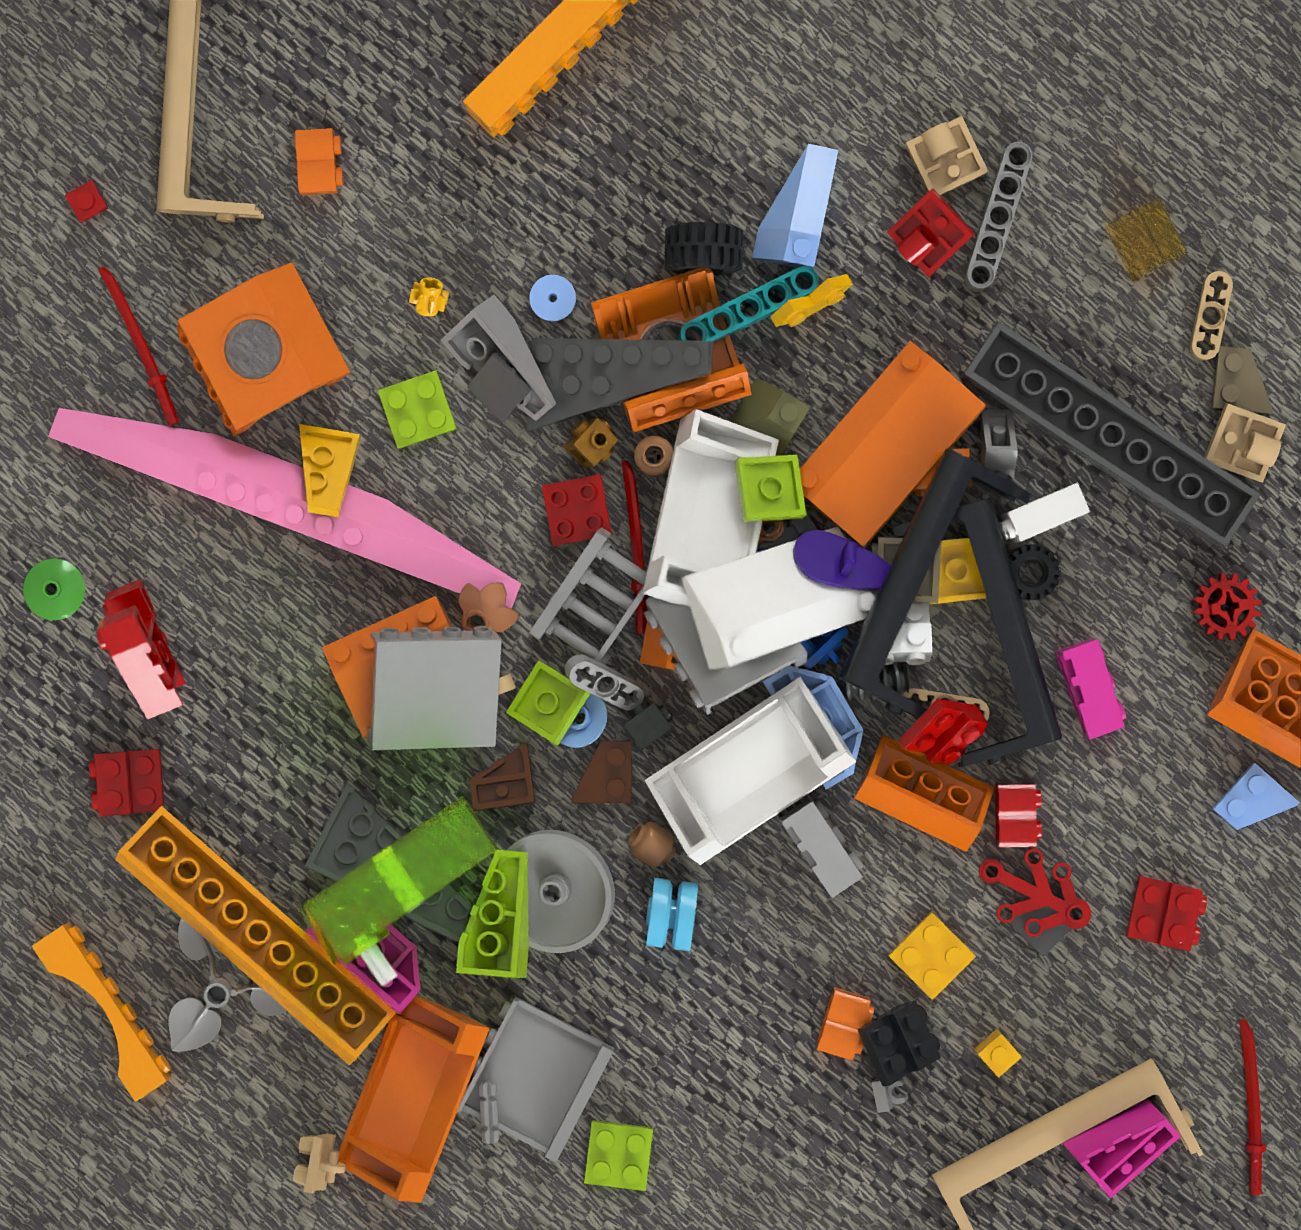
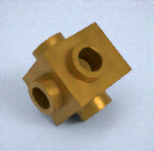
(591, 442)

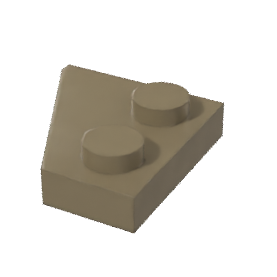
(1239, 382)

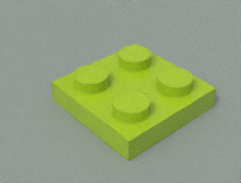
(417, 409)
(770, 488)
(548, 703)
(618, 1155)

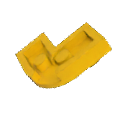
(798, 309)

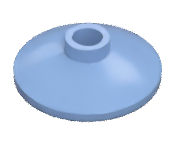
(595, 721)

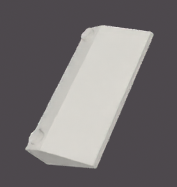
(701, 504)
(766, 605)
(749, 771)

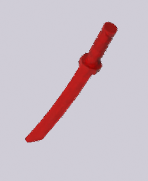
(156, 380)
(636, 541)
(1255, 1143)

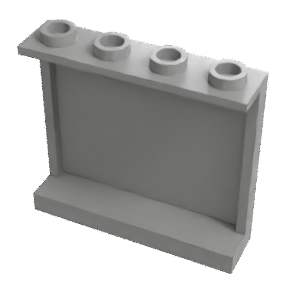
(712, 685)
(434, 688)
(540, 1075)

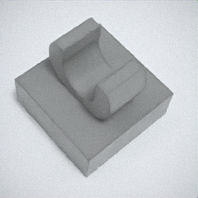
(885, 1095)

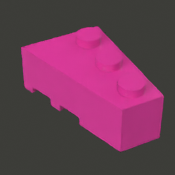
(1091, 688)
(1123, 1145)

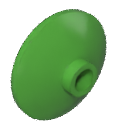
(69, 589)

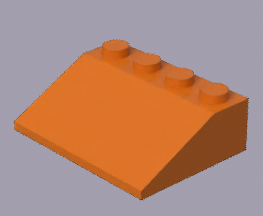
(353, 655)
(1263, 696)

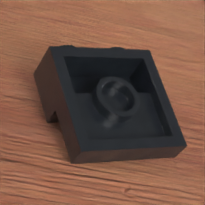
(900, 1042)

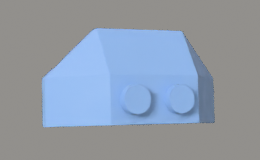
(833, 704)

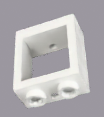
(1043, 514)

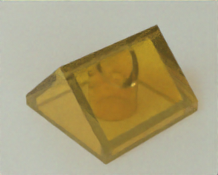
(1145, 239)

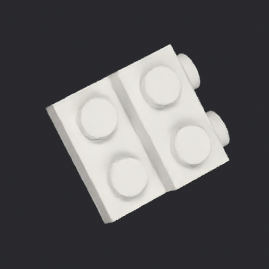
(914, 638)

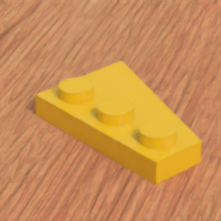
(327, 467)

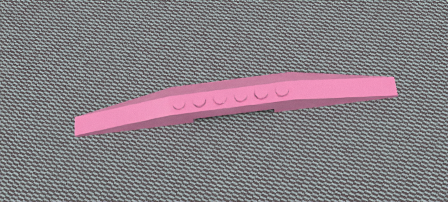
(278, 494)

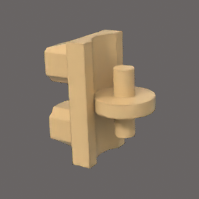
(322, 1162)

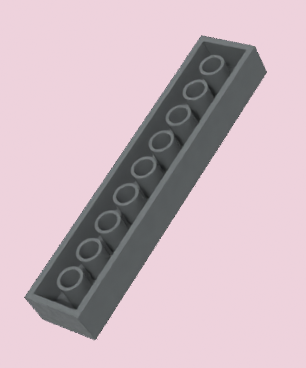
(1110, 435)

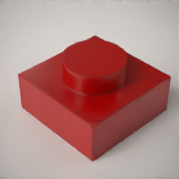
(86, 201)

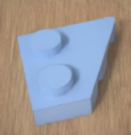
(1253, 799)

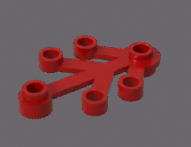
(1039, 895)

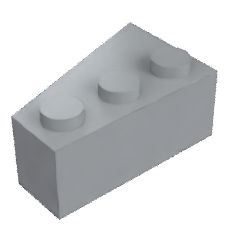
(822, 846)

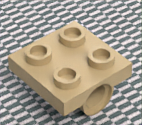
(946, 157)
(1245, 442)

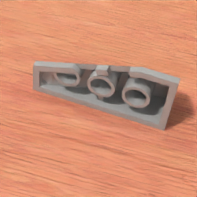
(494, 330)

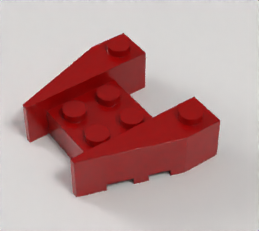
(140, 649)

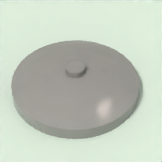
(567, 890)

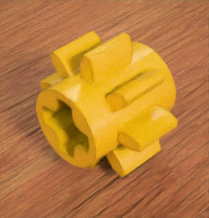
(429, 296)

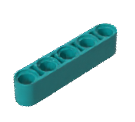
(758, 299)

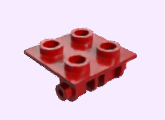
(576, 509)

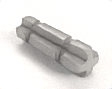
(488, 1112)

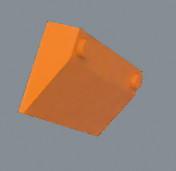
(888, 444)
(411, 1098)

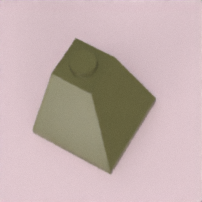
(771, 413)

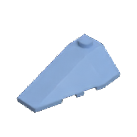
(796, 218)

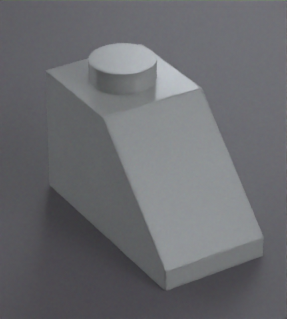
(998, 441)

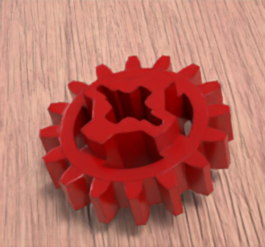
(1225, 593)

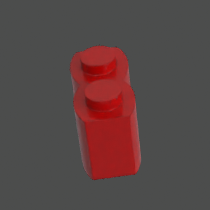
(1016, 814)

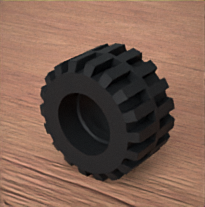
(703, 246)

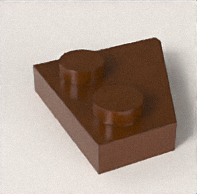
(607, 775)
(504, 783)

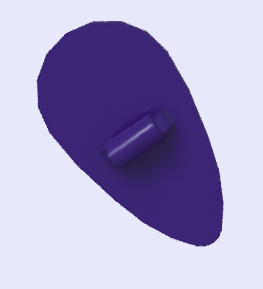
(838, 561)

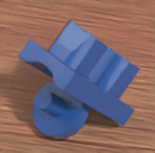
(824, 647)

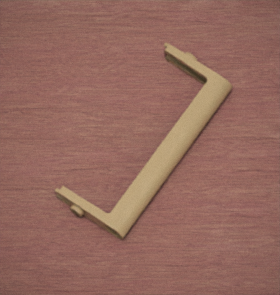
(179, 122)
(1057, 1128)

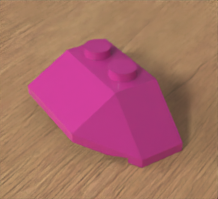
(404, 961)

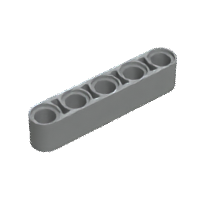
(1005, 203)

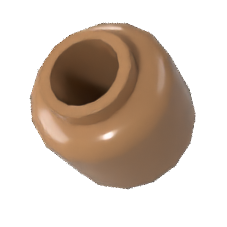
(651, 444)
(652, 844)

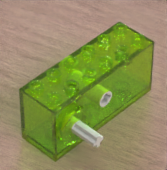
(361, 906)

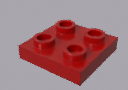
(930, 233)

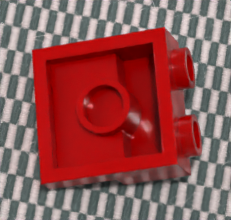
(945, 731)
(127, 782)
(1166, 913)

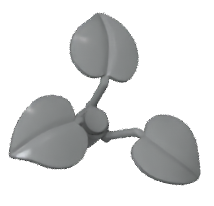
(190, 1020)

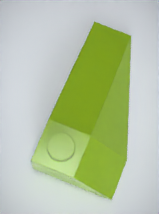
(498, 925)

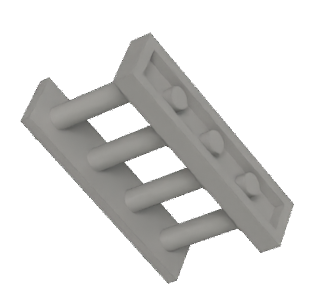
(567, 599)

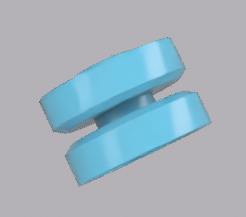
(667, 914)

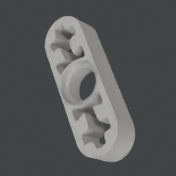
(597, 672)

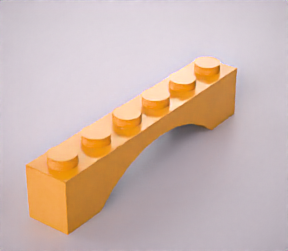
(138, 1063)

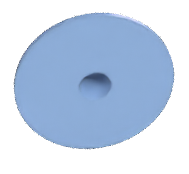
(552, 286)

